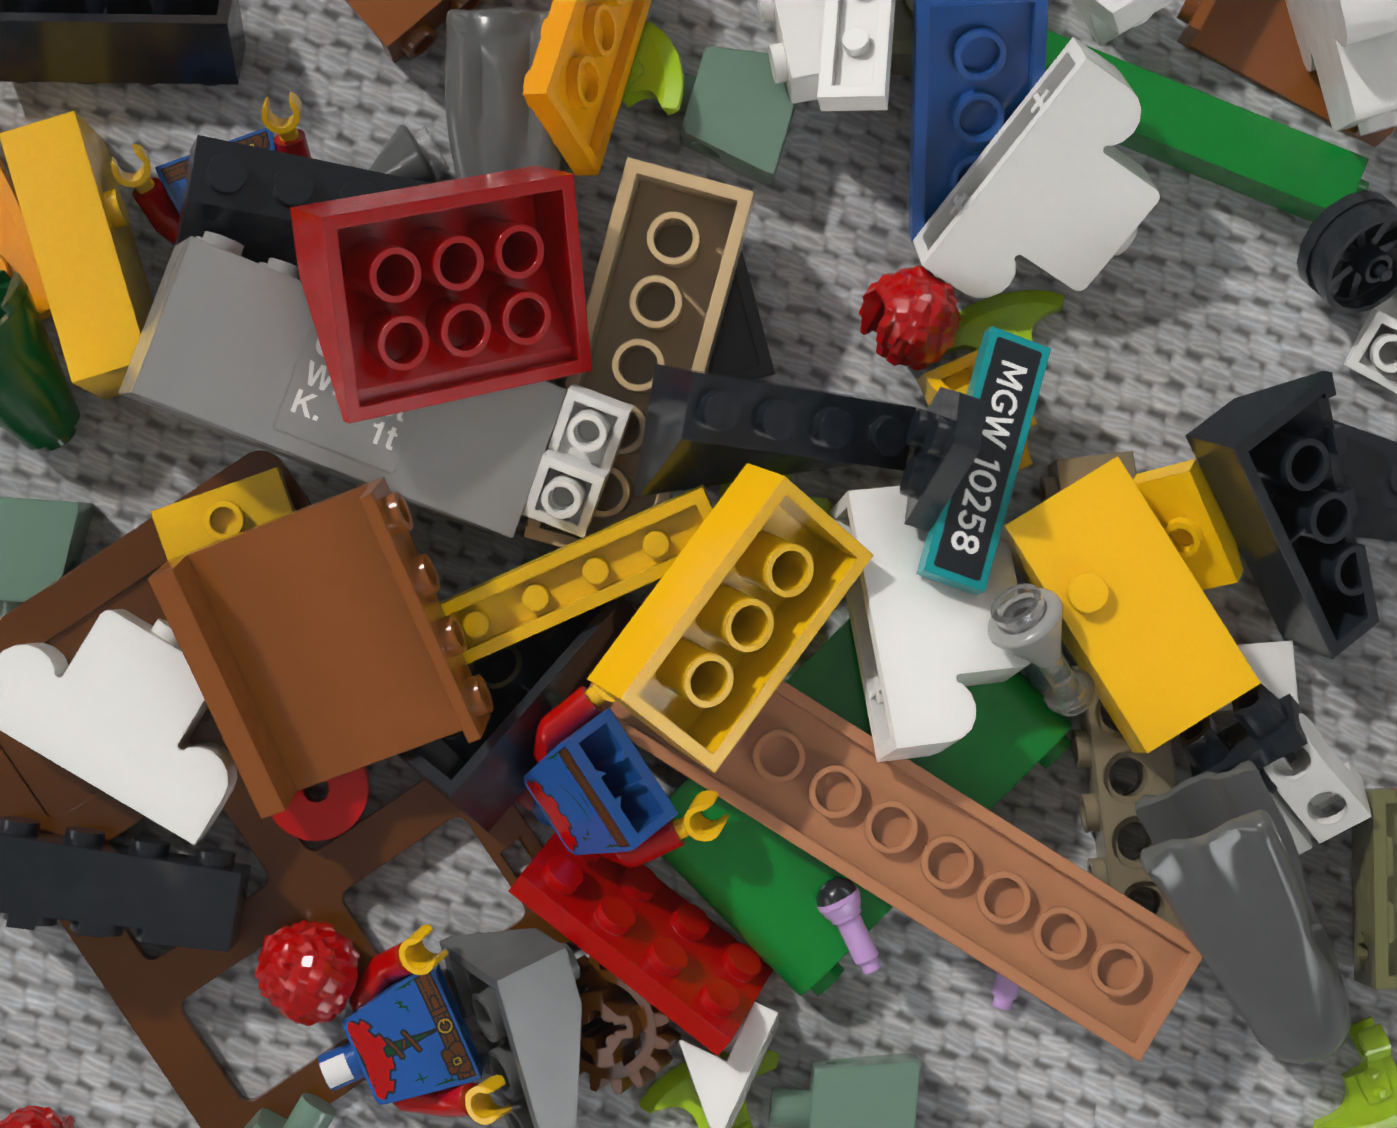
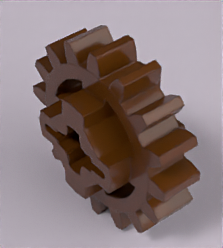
(609, 1048)

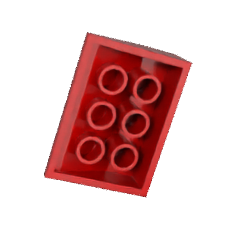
(445, 289)

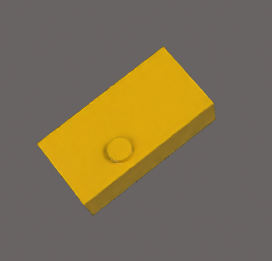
(81, 246)
(1129, 607)
(731, 615)

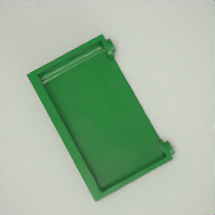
(771, 885)

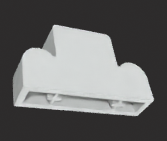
(1354, 57)
(1047, 185)
(916, 635)
(121, 720)

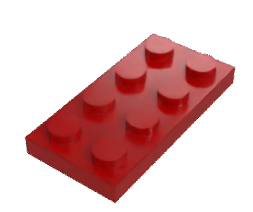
(647, 939)

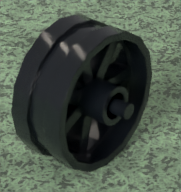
(1352, 252)

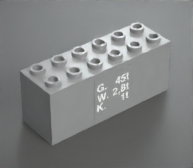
(242, 357)

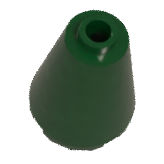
(33, 388)

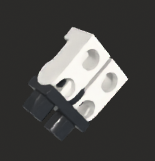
(1291, 759)

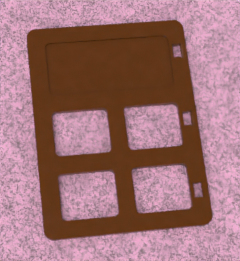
(300, 880)

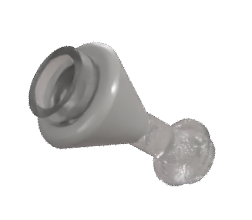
(1030, 626)

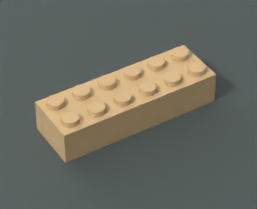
(654, 303)

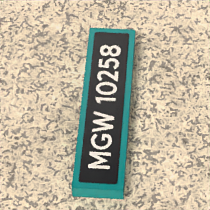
(967, 532)

